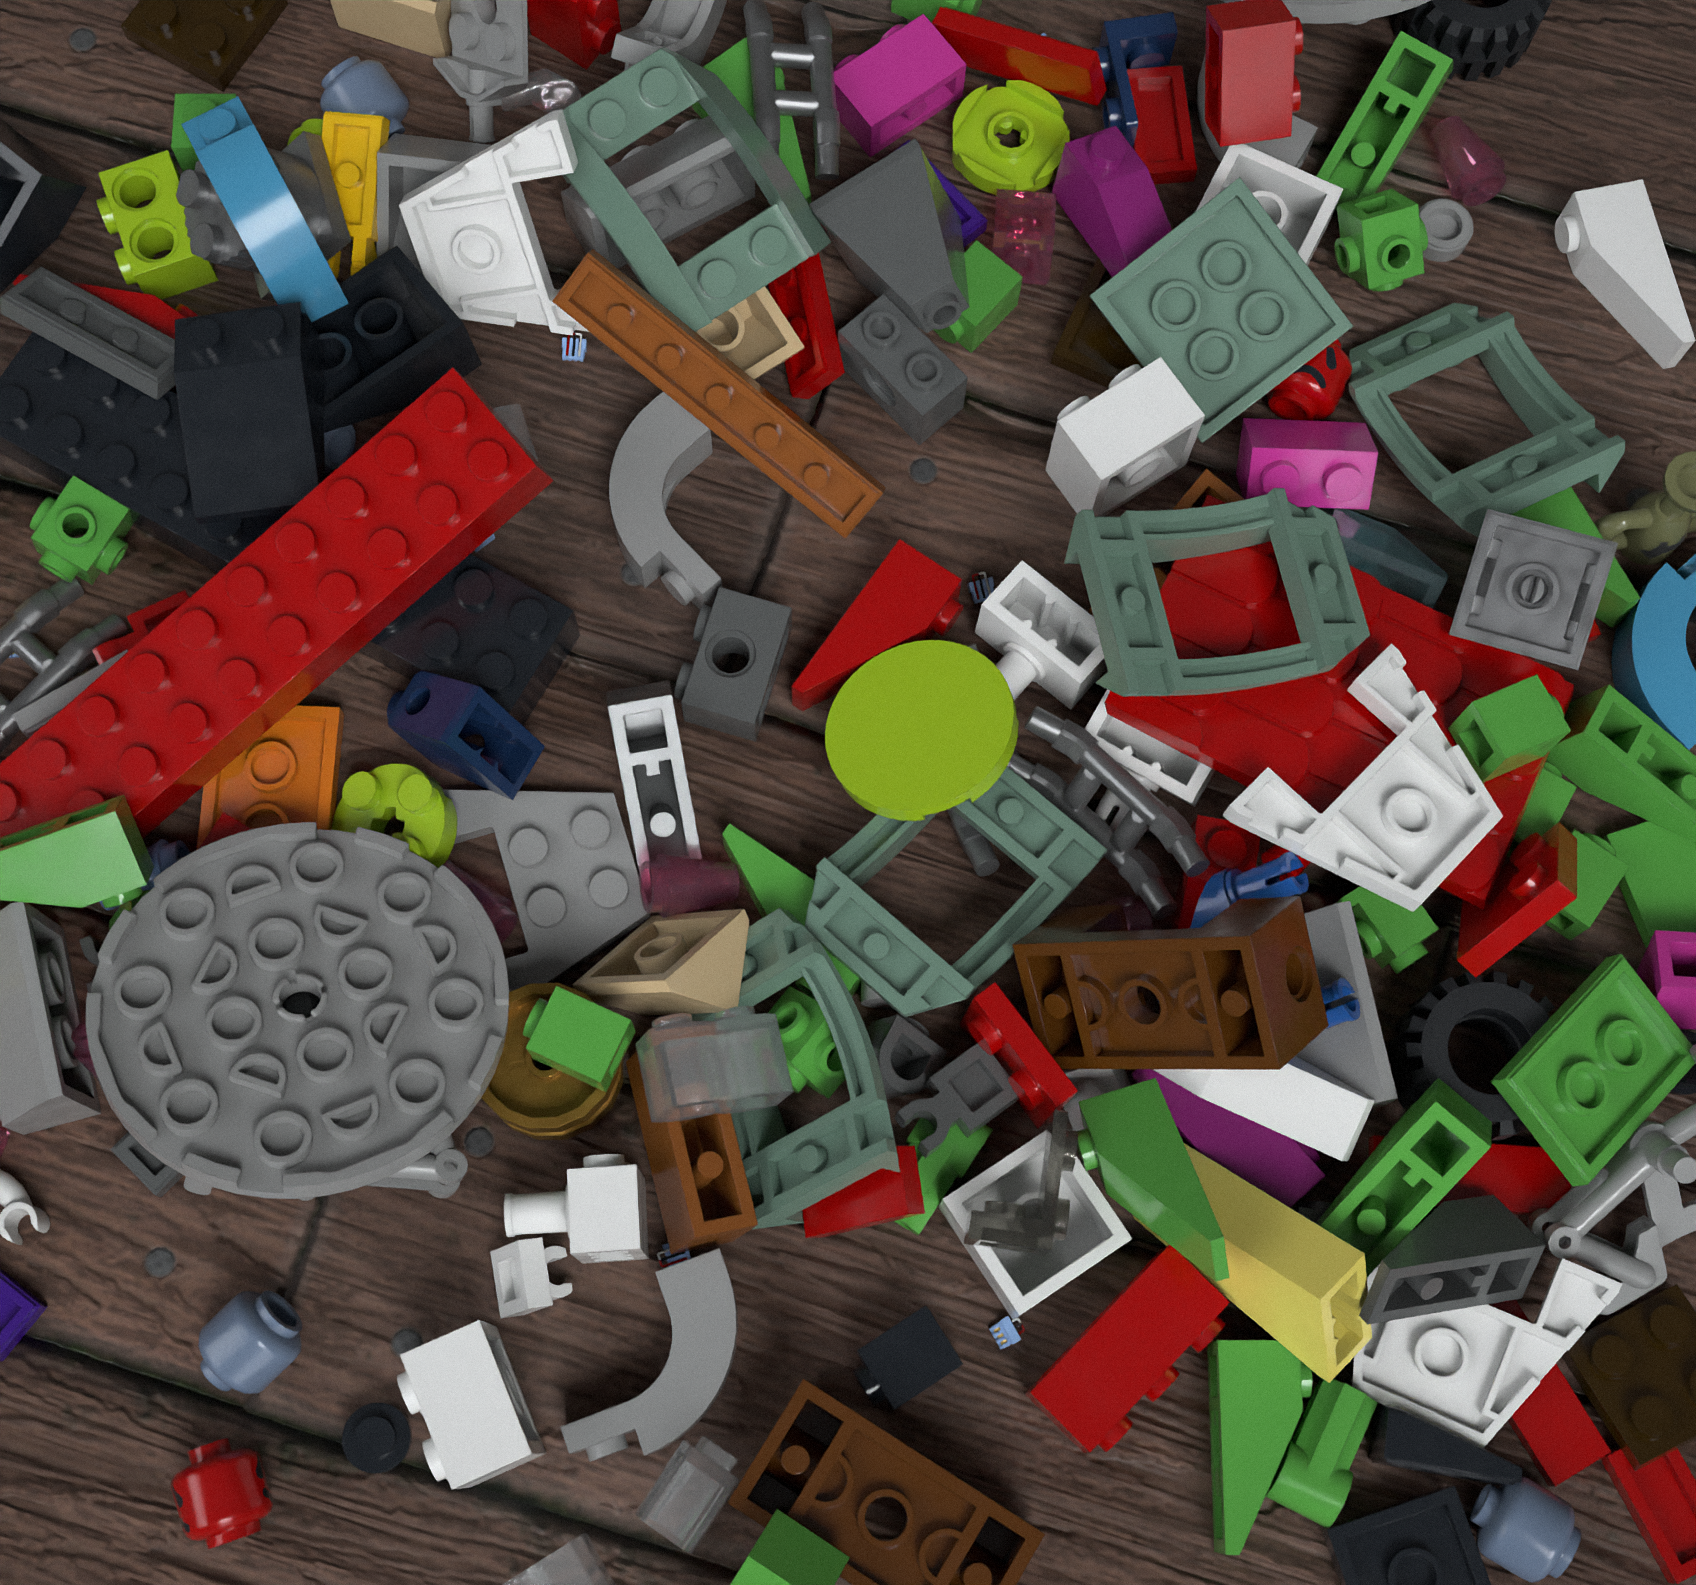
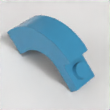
(263, 209)
(1652, 654)

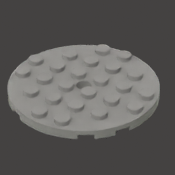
(279, 1102)

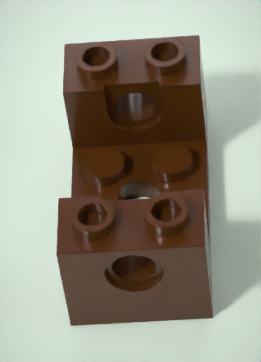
(1227, 992)
(831, 1464)

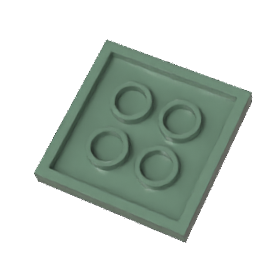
(1223, 306)

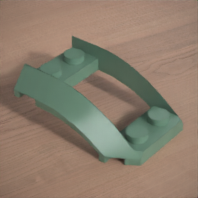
(735, 263)
(1565, 437)
(1130, 613)
(895, 959)
(844, 1144)

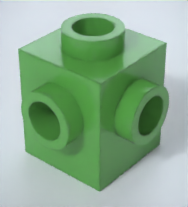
(1381, 240)
(76, 512)
(808, 1044)

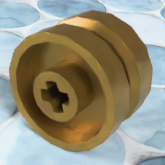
(540, 1101)

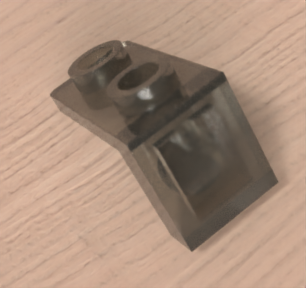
(1004, 1223)

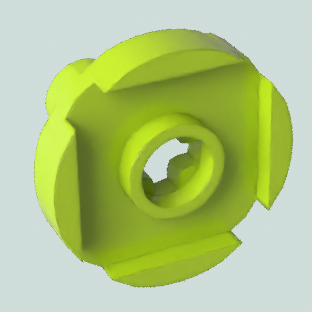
(1001, 109)
(412, 797)

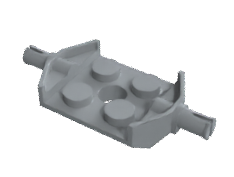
(486, 57)

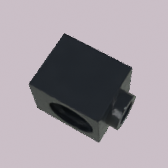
(905, 1360)

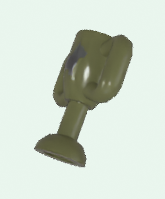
(1659, 519)

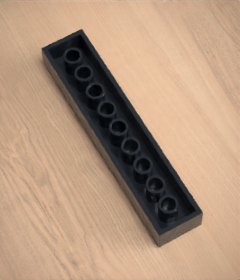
(85, 423)

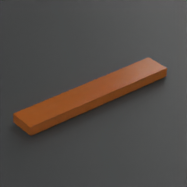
(718, 393)

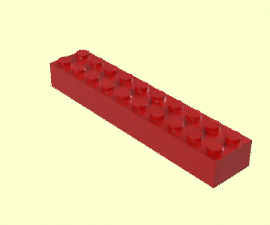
(280, 615)

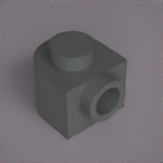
(904, 1054)

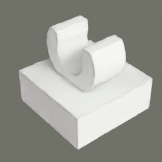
(523, 1277)

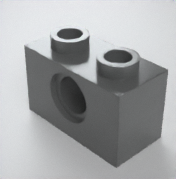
(902, 369)
(734, 700)

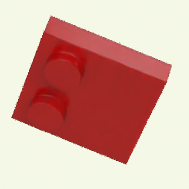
(1525, 896)
(1031, 1068)

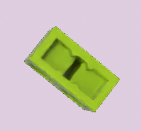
(152, 227)

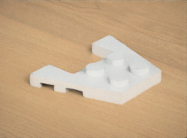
(479, 233)
(1401, 818)
(1477, 1362)

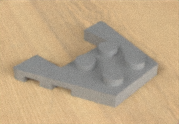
(565, 872)

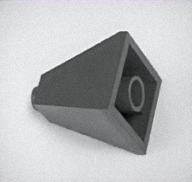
(901, 236)

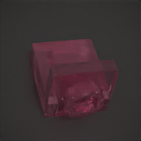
(1025, 232)

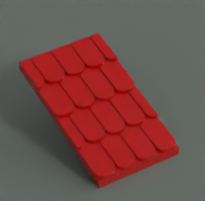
(1311, 725)

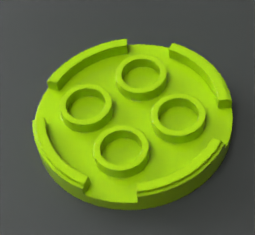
(921, 729)

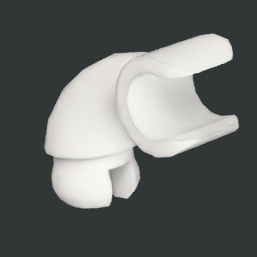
(17, 1205)

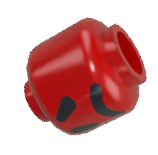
(1313, 388)
(221, 1493)

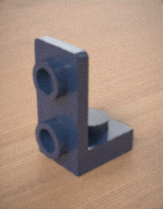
(1131, 45)

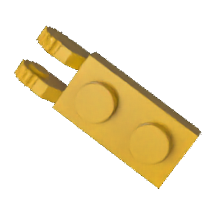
(351, 151)

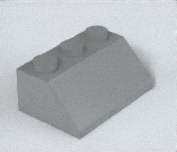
(673, 184)
(38, 1012)
(1352, 1049)

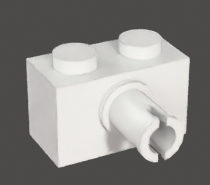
(1041, 637)
(1147, 761)
(598, 1210)

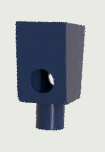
(442, 711)

